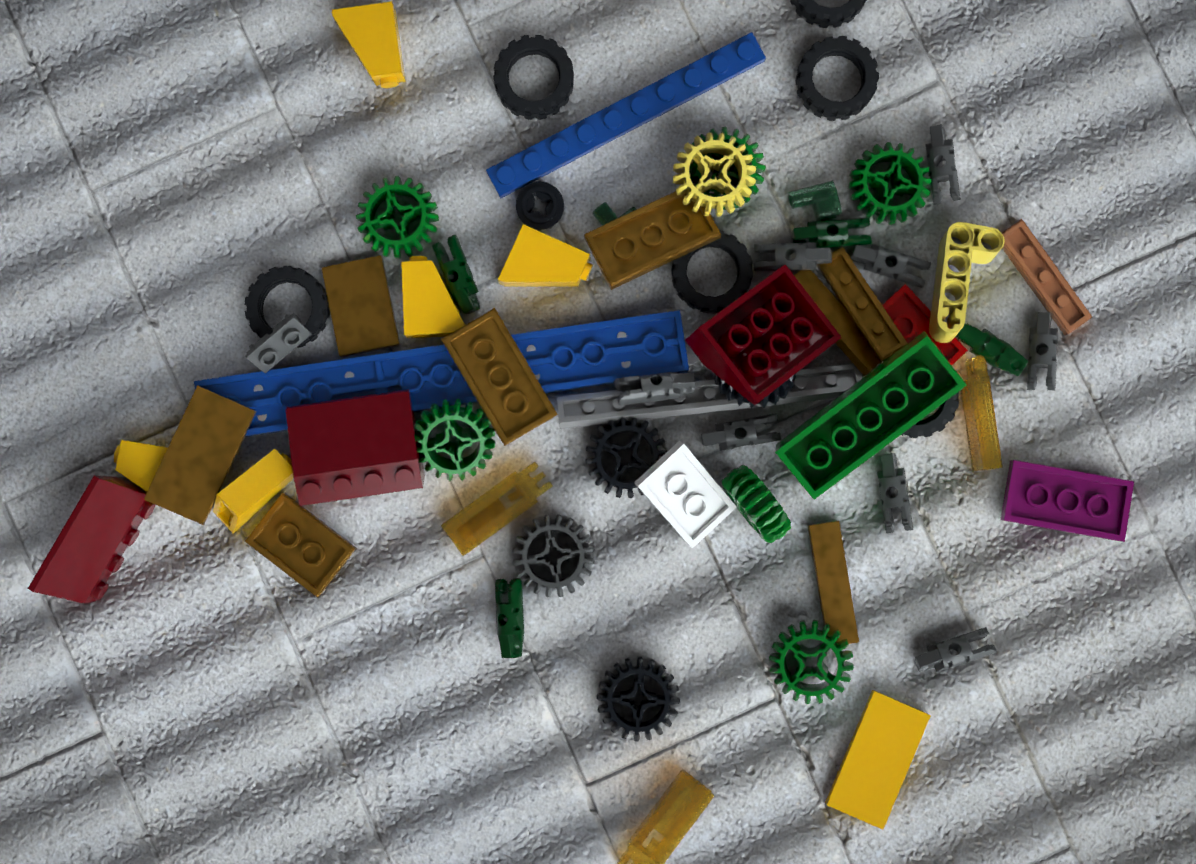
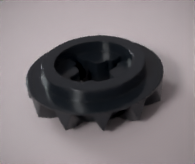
(545, 193)

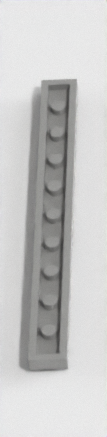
(603, 406)

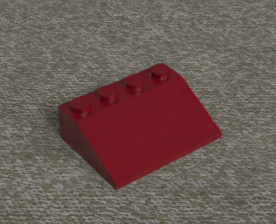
(764, 336)
(354, 447)
(93, 540)

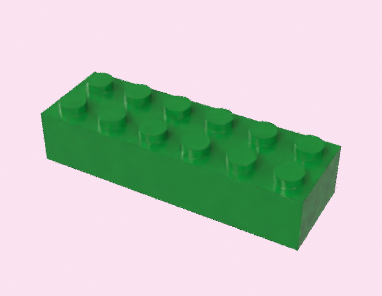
(869, 415)

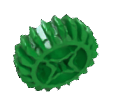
(732, 172)
(878, 182)
(410, 214)
(457, 464)
(756, 504)
(820, 671)

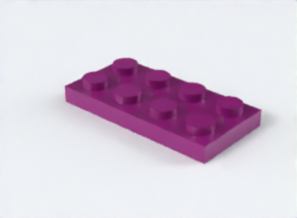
(1067, 500)

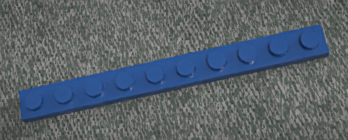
(626, 115)

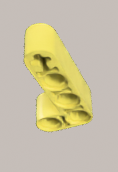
(958, 282)

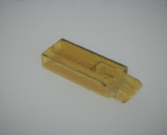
(980, 417)
(488, 514)
(671, 817)

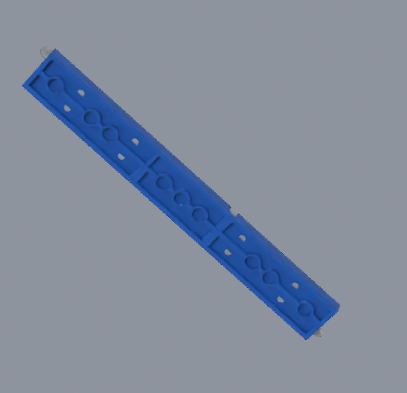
(557, 356)

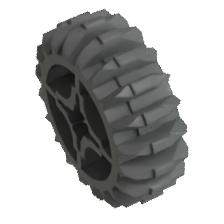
(526, 560)

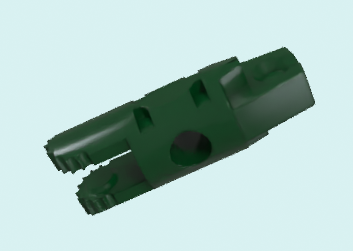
(817, 232)
(457, 275)
(995, 351)
(510, 617)

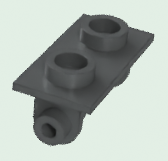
(276, 346)

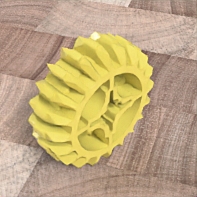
(731, 156)

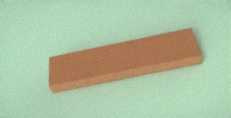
(1044, 278)

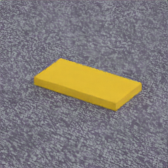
(877, 759)

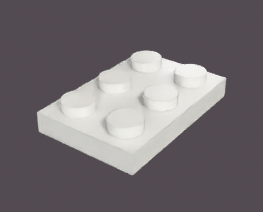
(685, 494)

